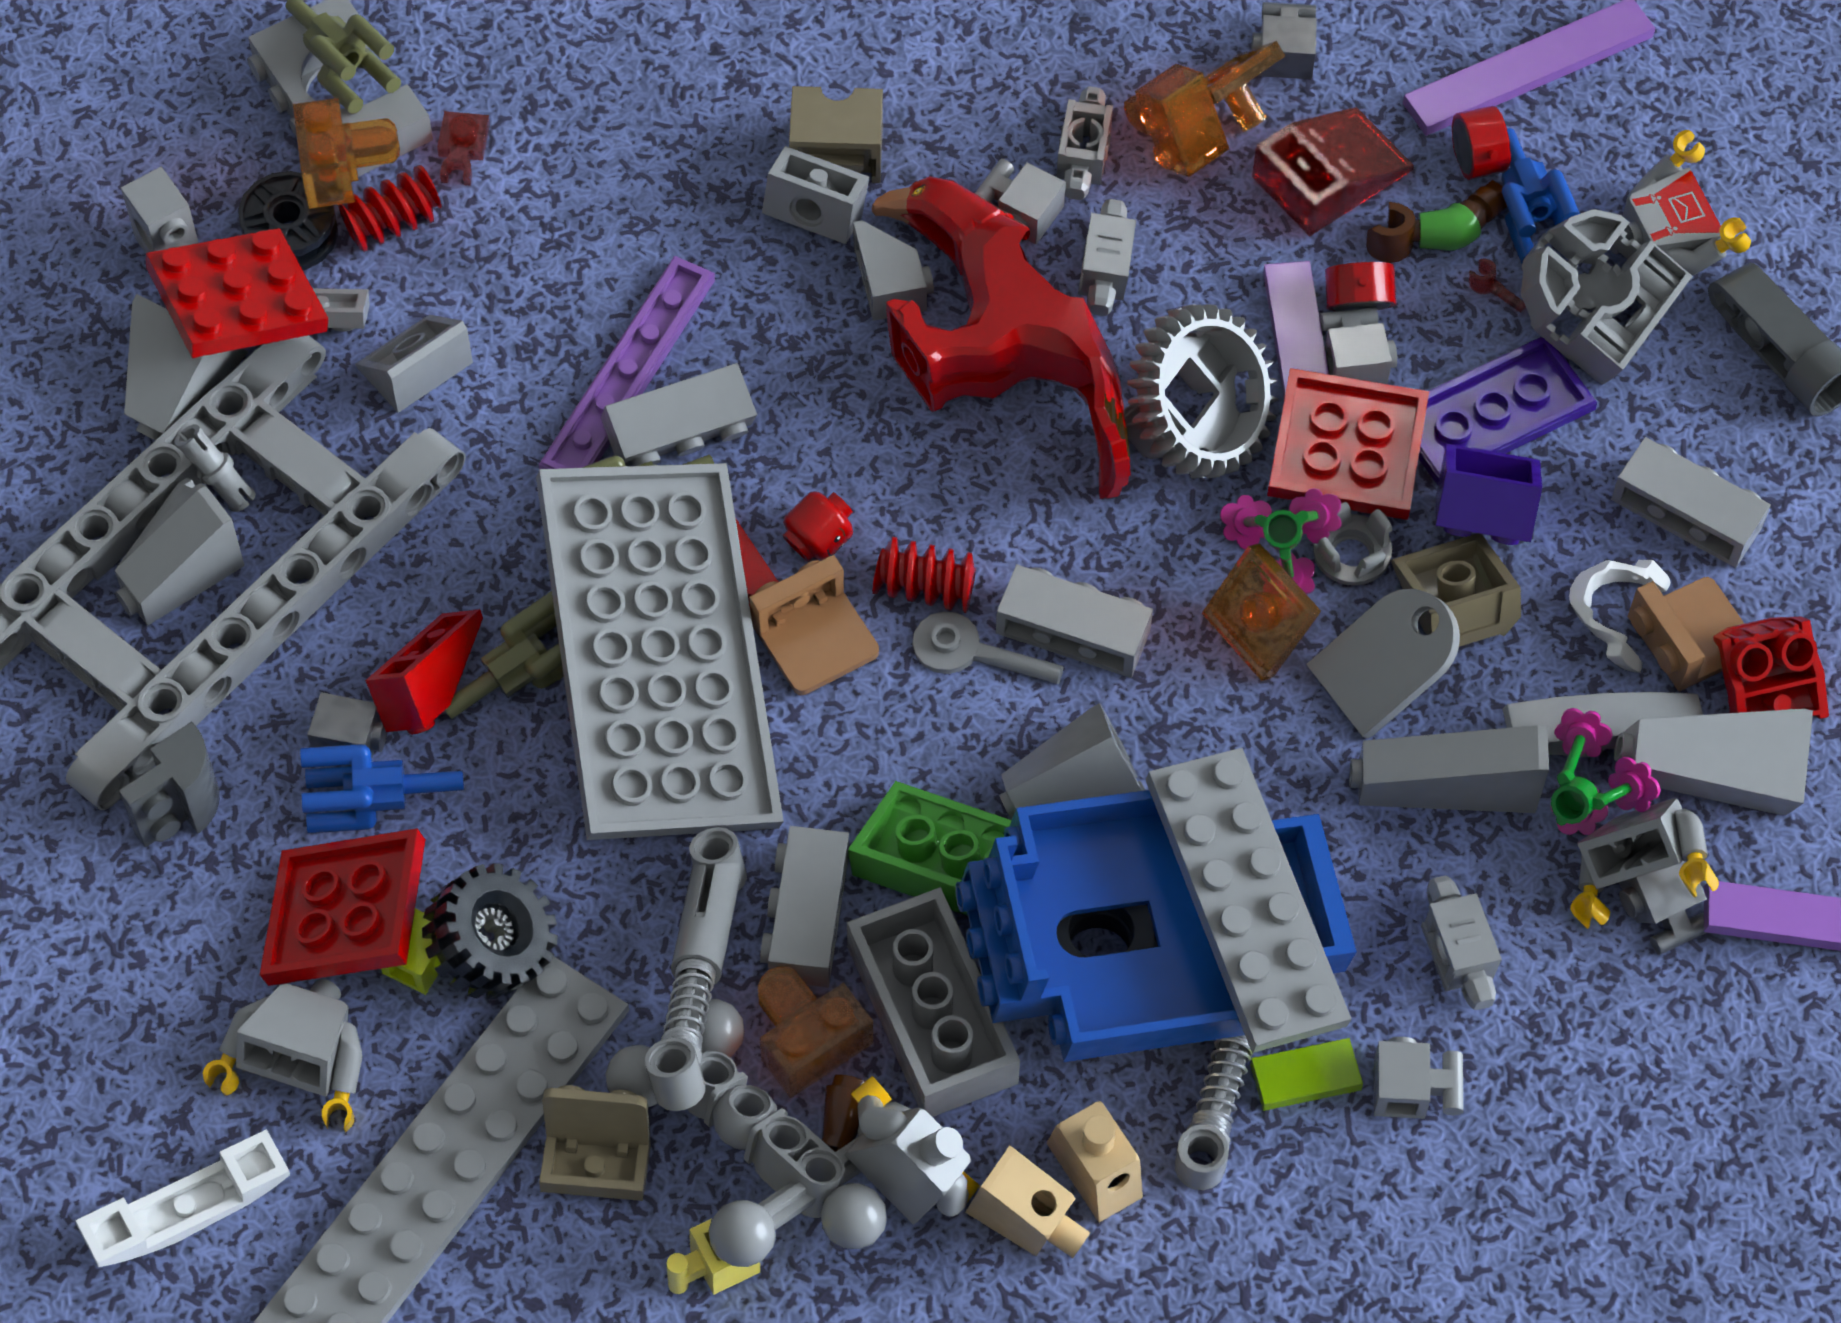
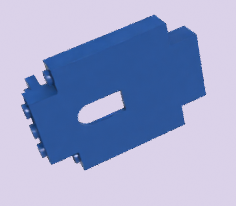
(1109, 857)

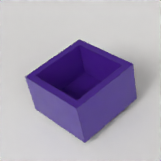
(1488, 494)

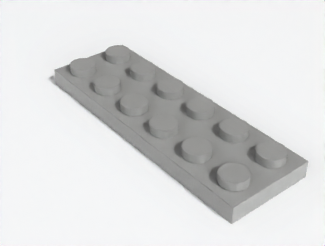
(1247, 900)

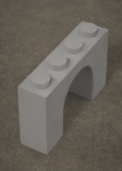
(290, 68)

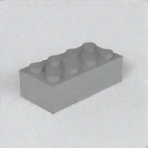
(930, 1003)

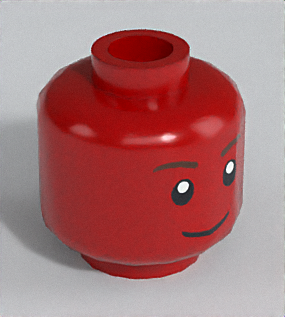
(818, 526)

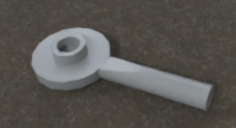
(951, 643)

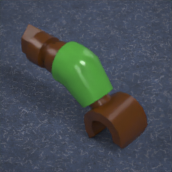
(1436, 229)

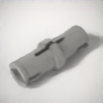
(215, 468)

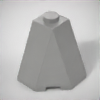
(161, 372)
(178, 554)
(1072, 765)

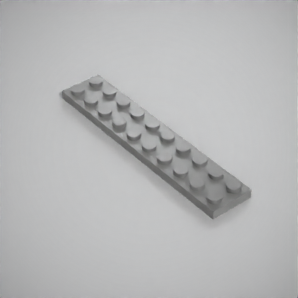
(450, 1153)

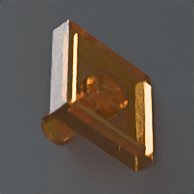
(1231, 81)
(1261, 612)

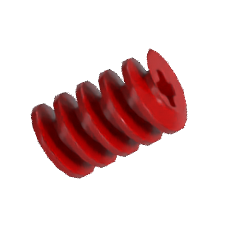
(390, 207)
(925, 574)

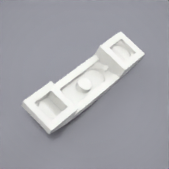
(186, 1206)

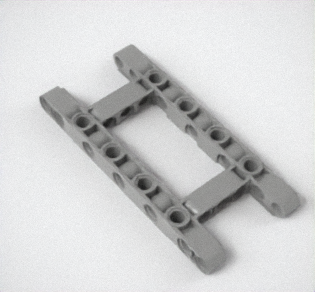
(263, 613)

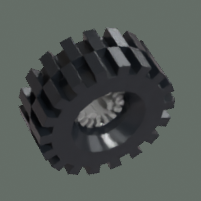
(507, 911)

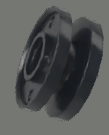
(282, 199)

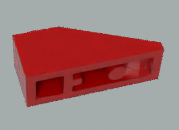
(425, 673)

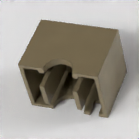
(839, 131)

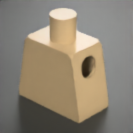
(1094, 1154)
(1027, 1206)

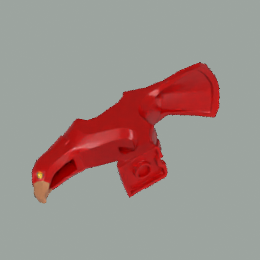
(1015, 323)

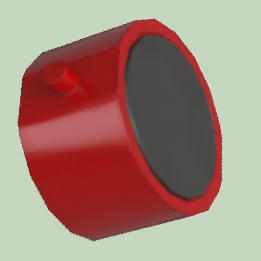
(1481, 142)
(1360, 286)

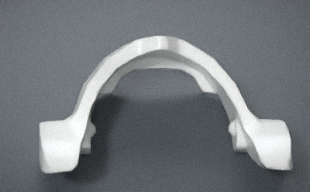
(1604, 573)

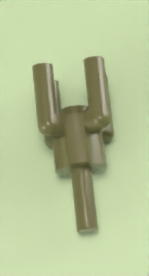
(342, 50)
(517, 659)

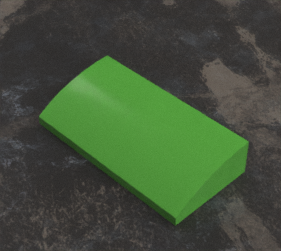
(922, 842)

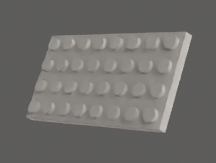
(658, 651)

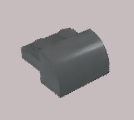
(174, 790)

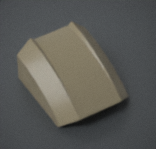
(1469, 581)

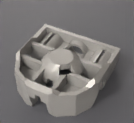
(1552, 284)

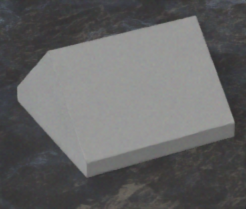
(418, 360)

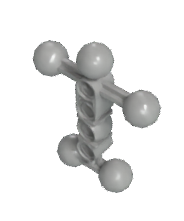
(780, 1146)

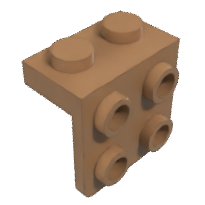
(812, 626)
(1682, 628)

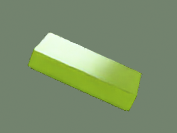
(1306, 1074)

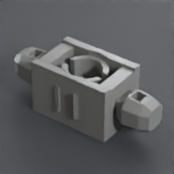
(1082, 166)
(1107, 257)
(1461, 942)

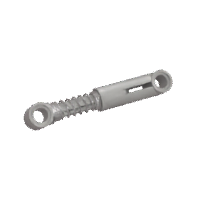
(697, 966)
(1211, 1123)

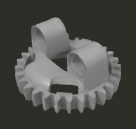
(1206, 364)

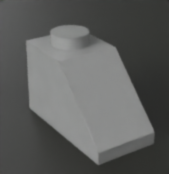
(889, 269)

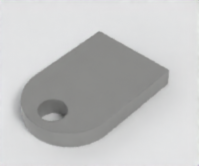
(1385, 660)

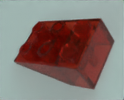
(1327, 166)

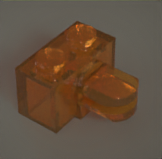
(1179, 118)
(335, 149)
(809, 1032)

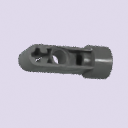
(1781, 336)

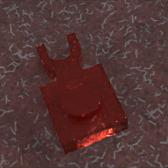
(461, 139)

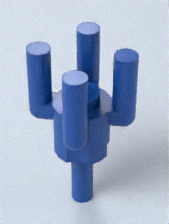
(1532, 196)
(365, 784)

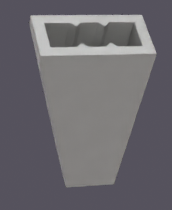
(1727, 757)
(1455, 770)

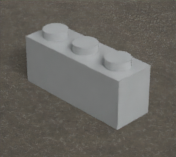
(680, 416)
(1690, 501)
(1074, 620)
(807, 903)

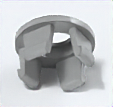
(1371, 532)

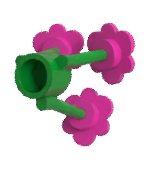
(1283, 529)
(1577, 799)

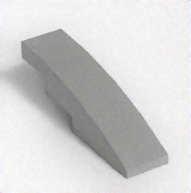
(1615, 709)

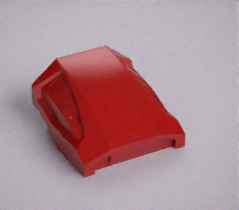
(1780, 670)

